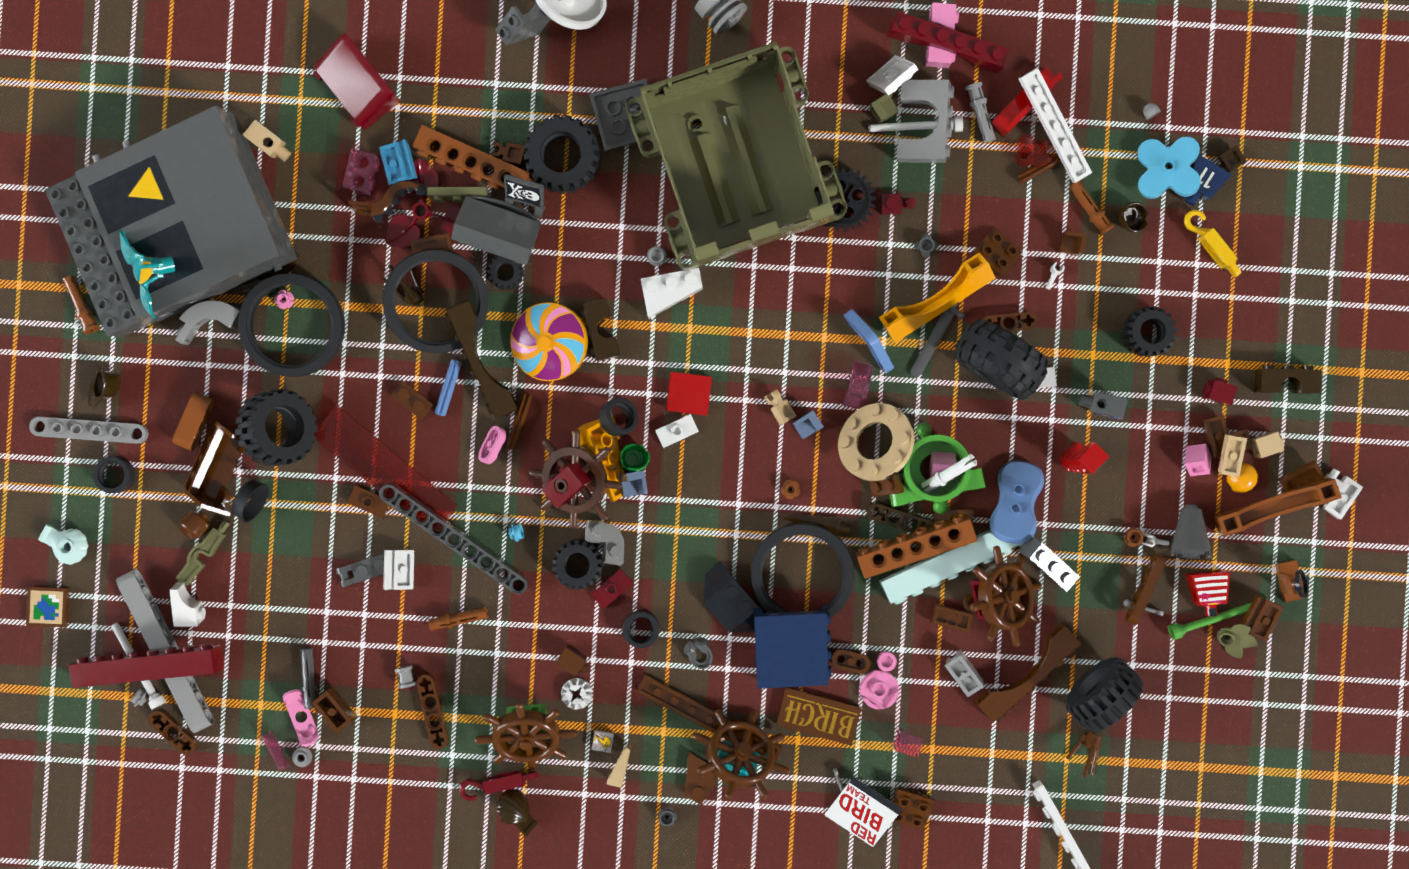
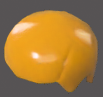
(1245, 481)

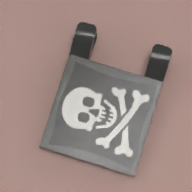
(525, 192)

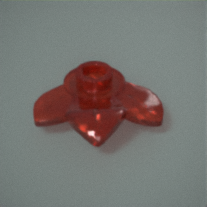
(1034, 150)

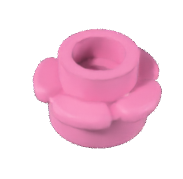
(284, 304)

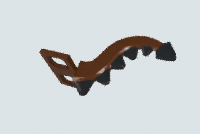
(388, 199)

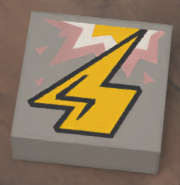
(602, 741)

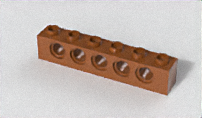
(427, 137)
(926, 549)

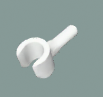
(1054, 273)
(1151, 541)

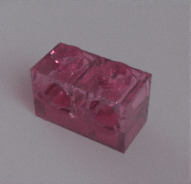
(355, 171)

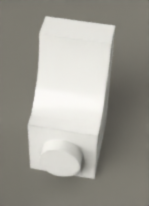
(185, 609)

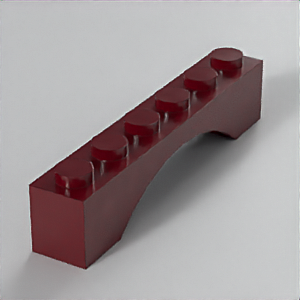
(922, 32)

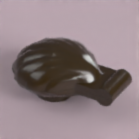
(514, 809)

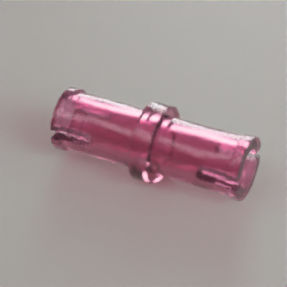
(275, 750)

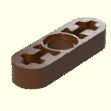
(1023, 326)
(158, 726)

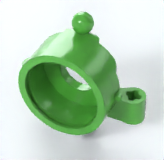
(912, 477)

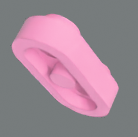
(492, 445)

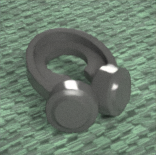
(699, 643)

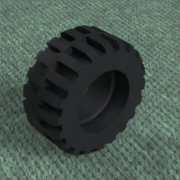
(562, 128)
(253, 432)
(1104, 694)

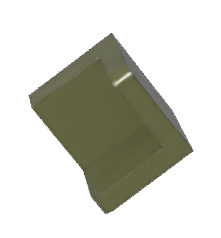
(883, 108)

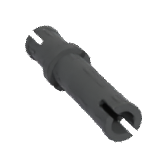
(307, 654)

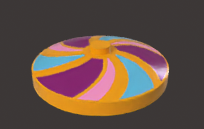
(549, 341)

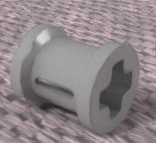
(405, 677)

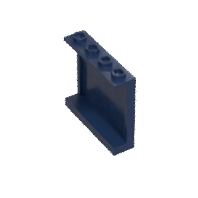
(792, 648)

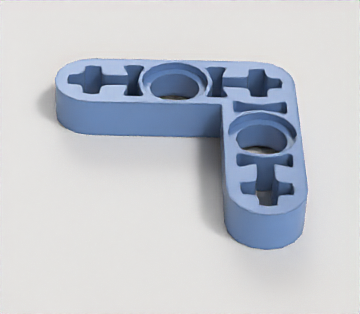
(871, 340)

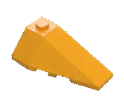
(595, 439)

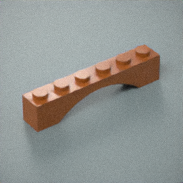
(1280, 504)

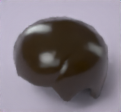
(1133, 217)

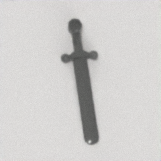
(934, 339)

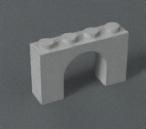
(933, 147)

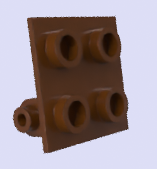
(998, 252)
(915, 807)

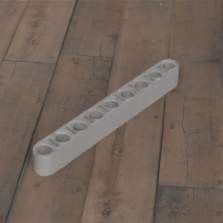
(159, 637)

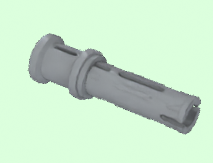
(979, 102)

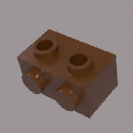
(334, 710)

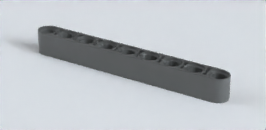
(443, 536)

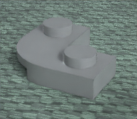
(610, 538)

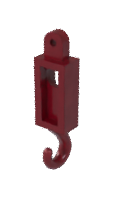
(497, 783)

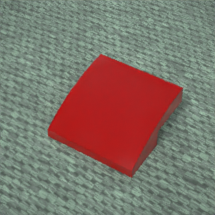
(688, 393)

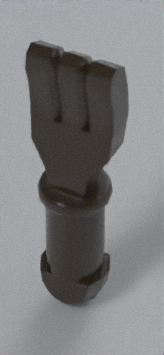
(248, 286)

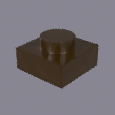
(1232, 159)

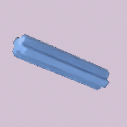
(448, 387)

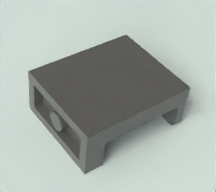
(518, 27)

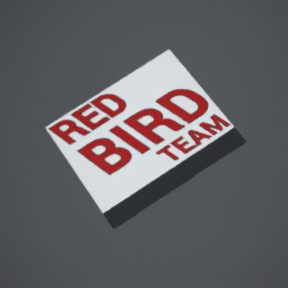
(863, 811)

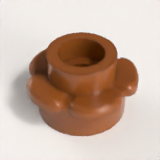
(795, 489)
(1138, 537)

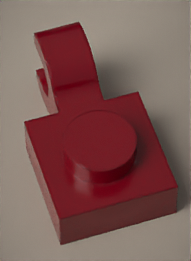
(892, 204)

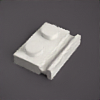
(398, 569)

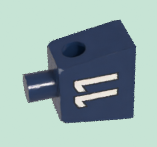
(1211, 178)

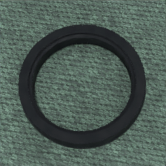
(407, 264)
(248, 338)
(810, 529)

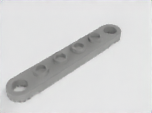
(88, 430)

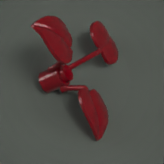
(402, 228)

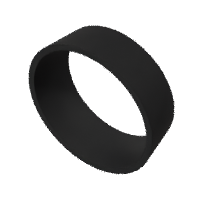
(255, 505)

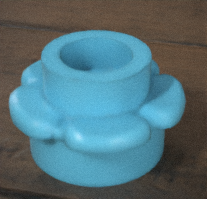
(516, 532)

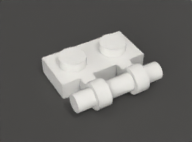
(1349, 491)

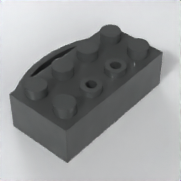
(496, 228)

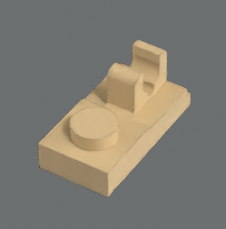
(1232, 455)

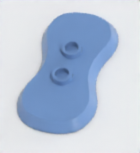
(1014, 515)

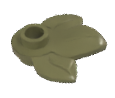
(1238, 639)

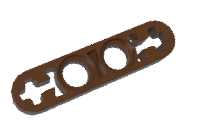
(1145, 588)
(432, 711)

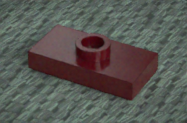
(612, 588)

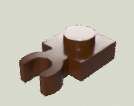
(511, 153)

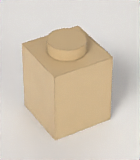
(1267, 444)

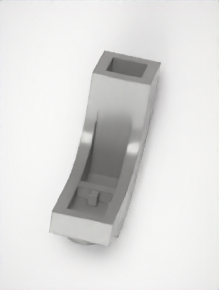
(202, 313)

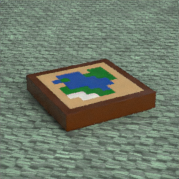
(47, 606)

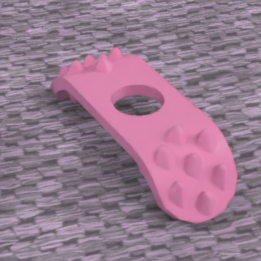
(306, 730)

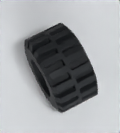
(1164, 326)
(569, 579)

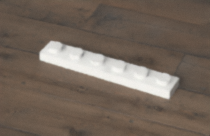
(1055, 125)
(1059, 826)

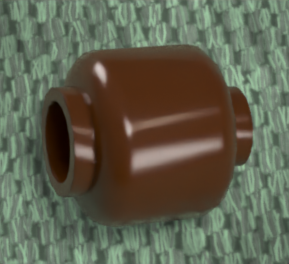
(194, 524)

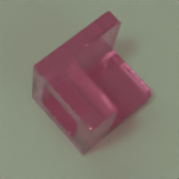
(907, 743)

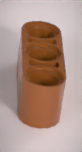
(193, 421)

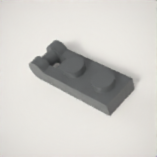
(362, 570)

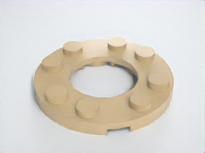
(898, 453)

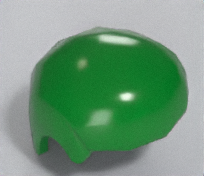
(634, 457)

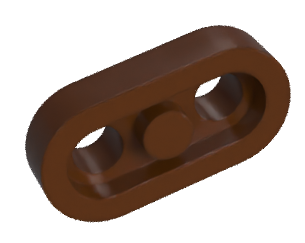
(850, 660)

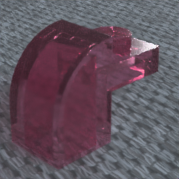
(858, 385)

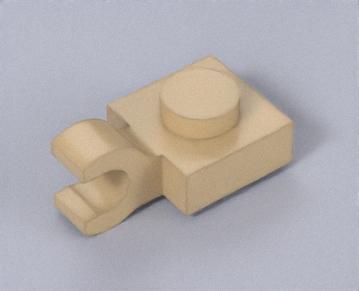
(782, 409)

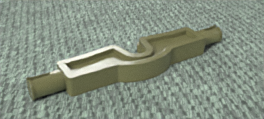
(208, 548)

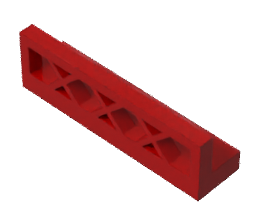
(1021, 105)

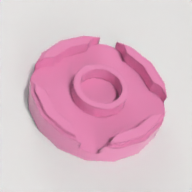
(879, 689)

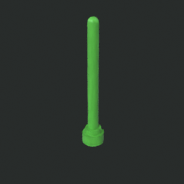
(1178, 630)

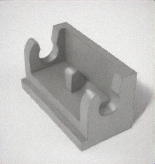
(964, 673)

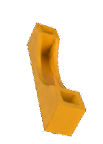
(970, 277)

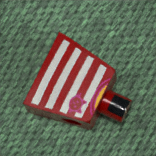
(1209, 589)

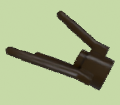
(413, 295)

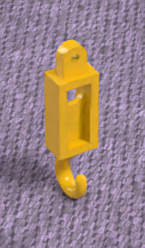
(1213, 244)

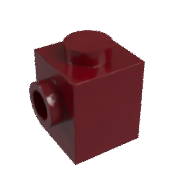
(1219, 391)

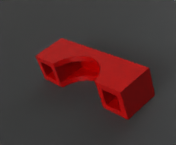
(1083, 459)

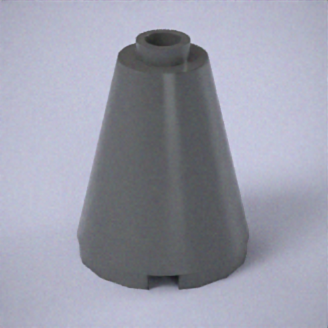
(1190, 535)

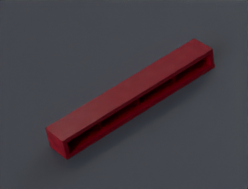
(146, 666)

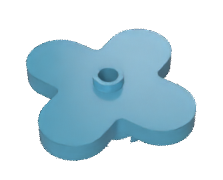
(1157, 178)

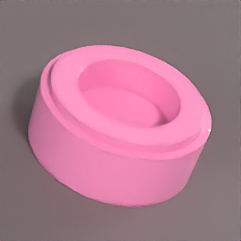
(886, 661)

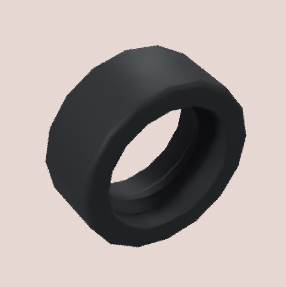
(630, 413)
(98, 474)
(641, 643)

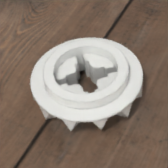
(574, 684)

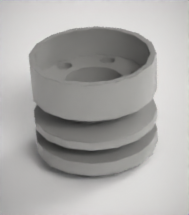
(723, 12)

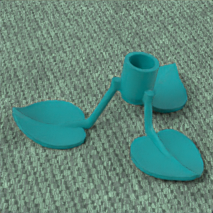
(158, 266)

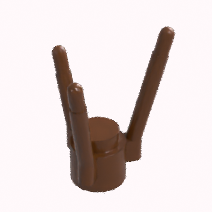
(1093, 743)

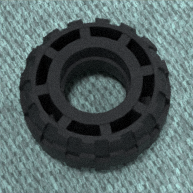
(1001, 359)

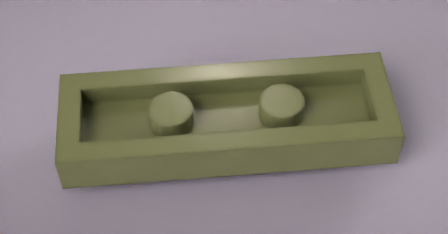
(456, 194)

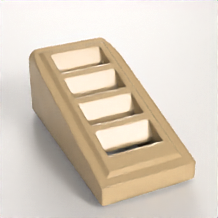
(617, 775)

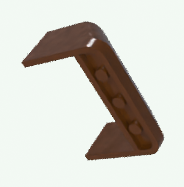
(213, 468)

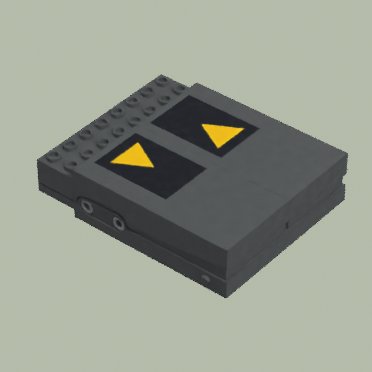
(179, 196)

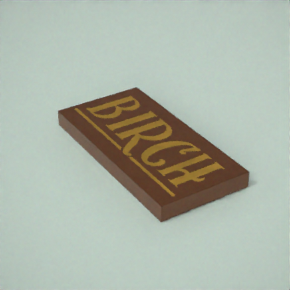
(818, 716)

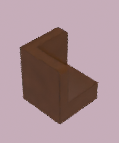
(1072, 243)

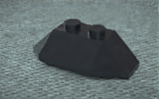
(729, 600)

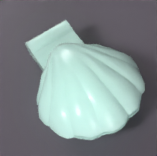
(67, 545)

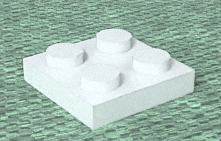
(892, 75)

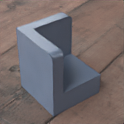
(807, 424)
(633, 483)

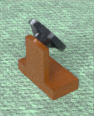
(1290, 582)

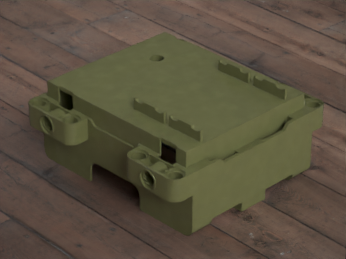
(747, 166)

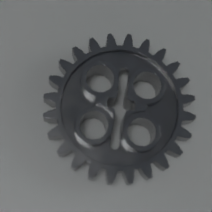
(860, 207)

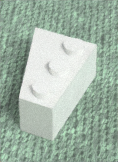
(669, 289)

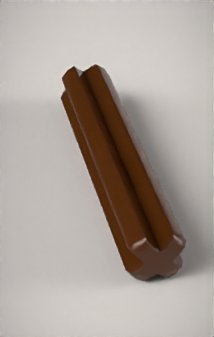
(1034, 171)
(519, 421)

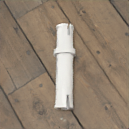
(949, 473)

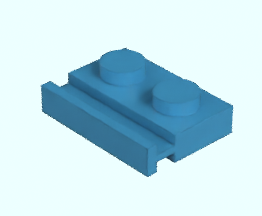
(398, 162)

